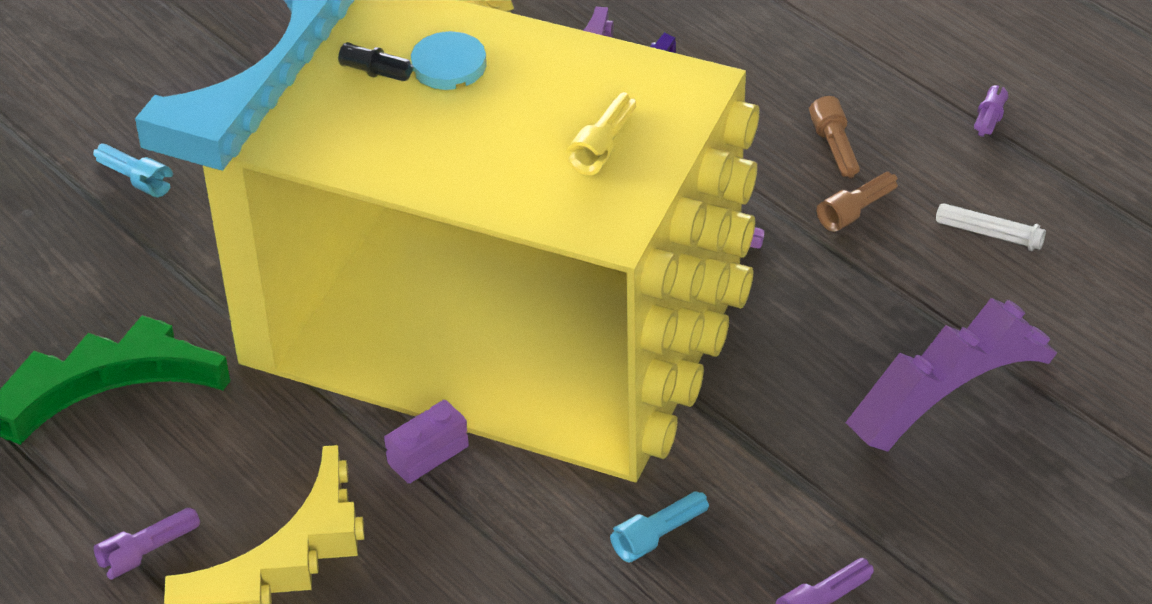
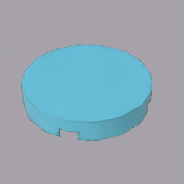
(448, 60)

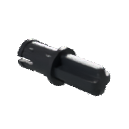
(375, 62)

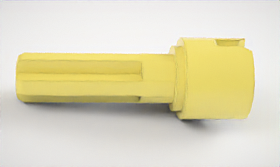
(595, 142)

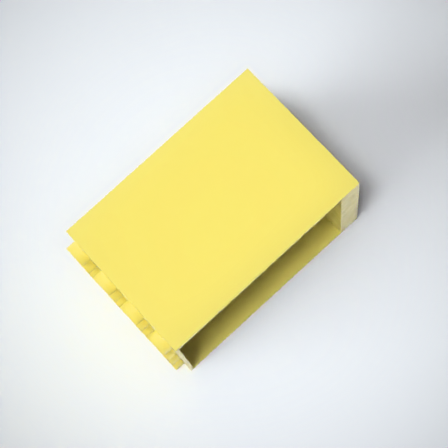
(455, 255)

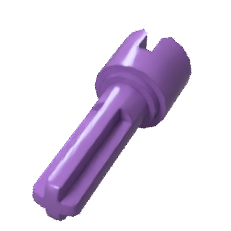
(125, 550)
(832, 587)

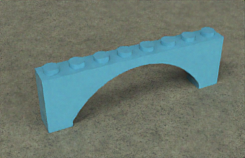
(217, 120)

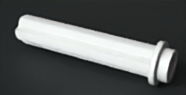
(991, 226)

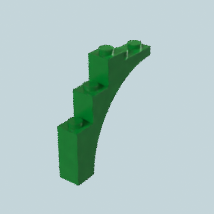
(98, 364)

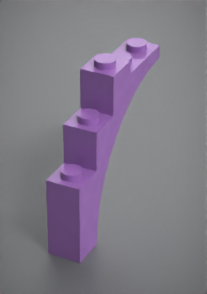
(953, 358)

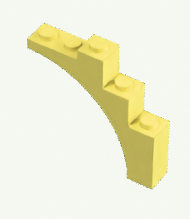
(286, 561)

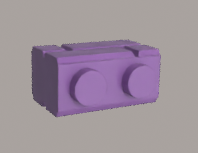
(426, 441)

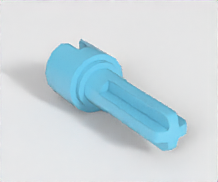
(144, 173)
(641, 534)

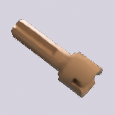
(830, 123)
(845, 206)

